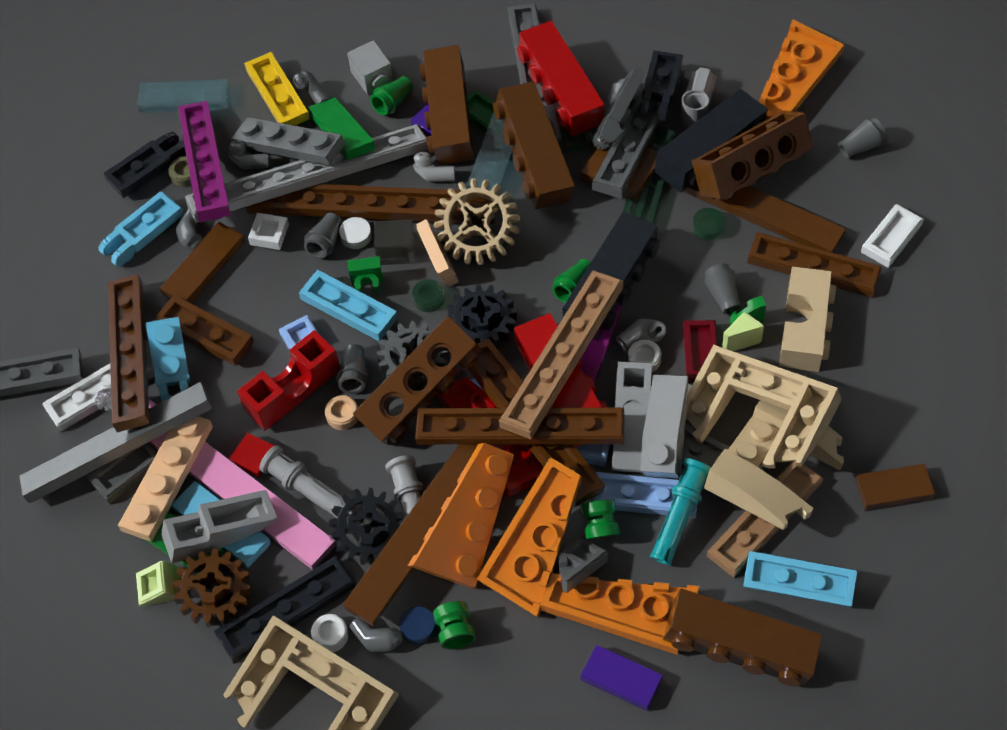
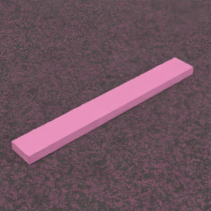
(228, 480)

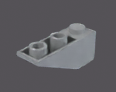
(633, 394)

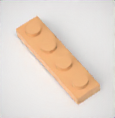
(164, 478)

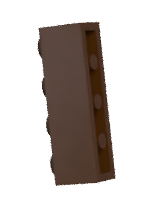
(448, 105)
(533, 145)
(742, 638)

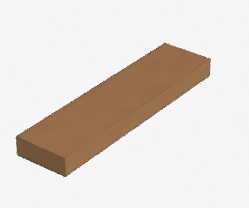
(753, 532)

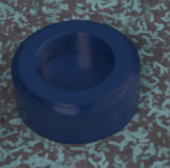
(417, 625)

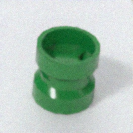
(601, 527)
(454, 625)

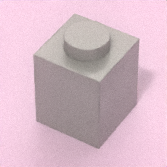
(370, 67)

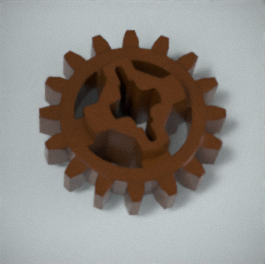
(197, 584)

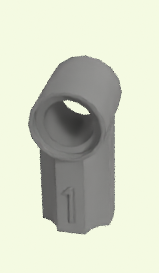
(698, 96)

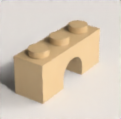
(804, 342)

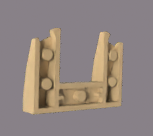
(808, 401)
(739, 475)
(286, 649)

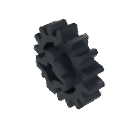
(497, 314)
(349, 525)

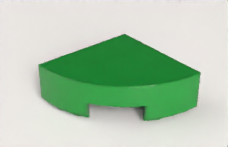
(756, 309)

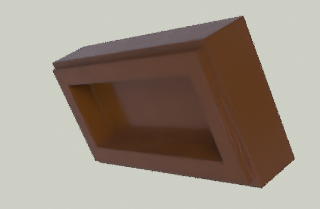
(894, 487)

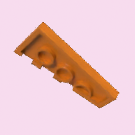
(799, 68)
(462, 532)
(532, 541)
(618, 607)

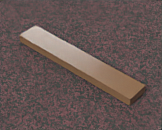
(561, 355)

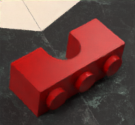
(310, 366)

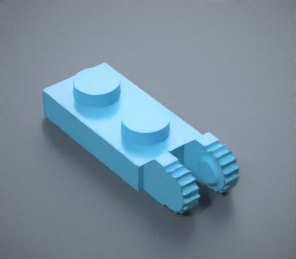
(140, 228)
(168, 355)

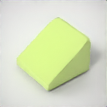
(743, 333)
(155, 583)

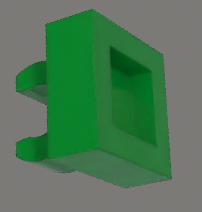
(365, 272)

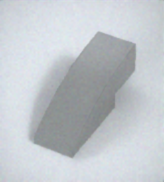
(217, 525)

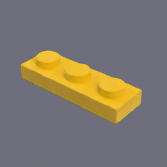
(276, 90)

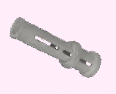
(295, 476)
(407, 487)

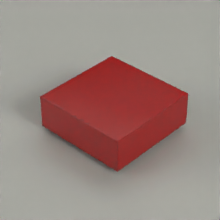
(250, 454)

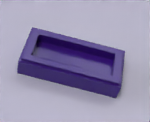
(621, 677)

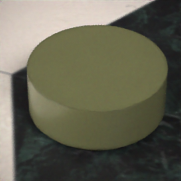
(179, 172)

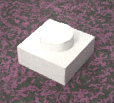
(268, 231)

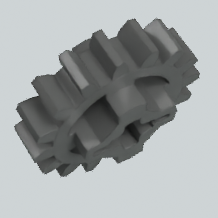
(401, 345)

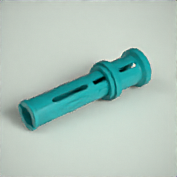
(685, 495)

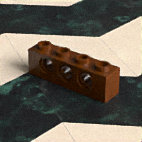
(752, 155)
(422, 361)

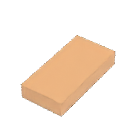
(437, 253)

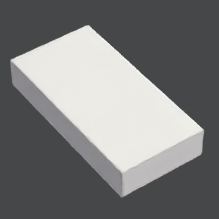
(892, 235)

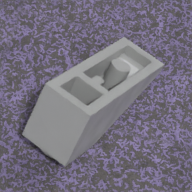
(665, 427)

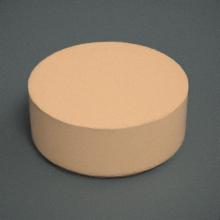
(340, 412)

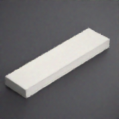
(79, 399)

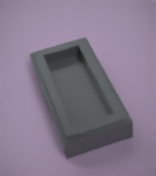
(122, 473)

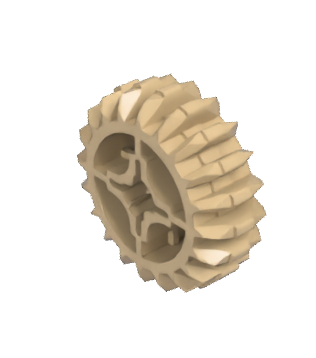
(487, 211)

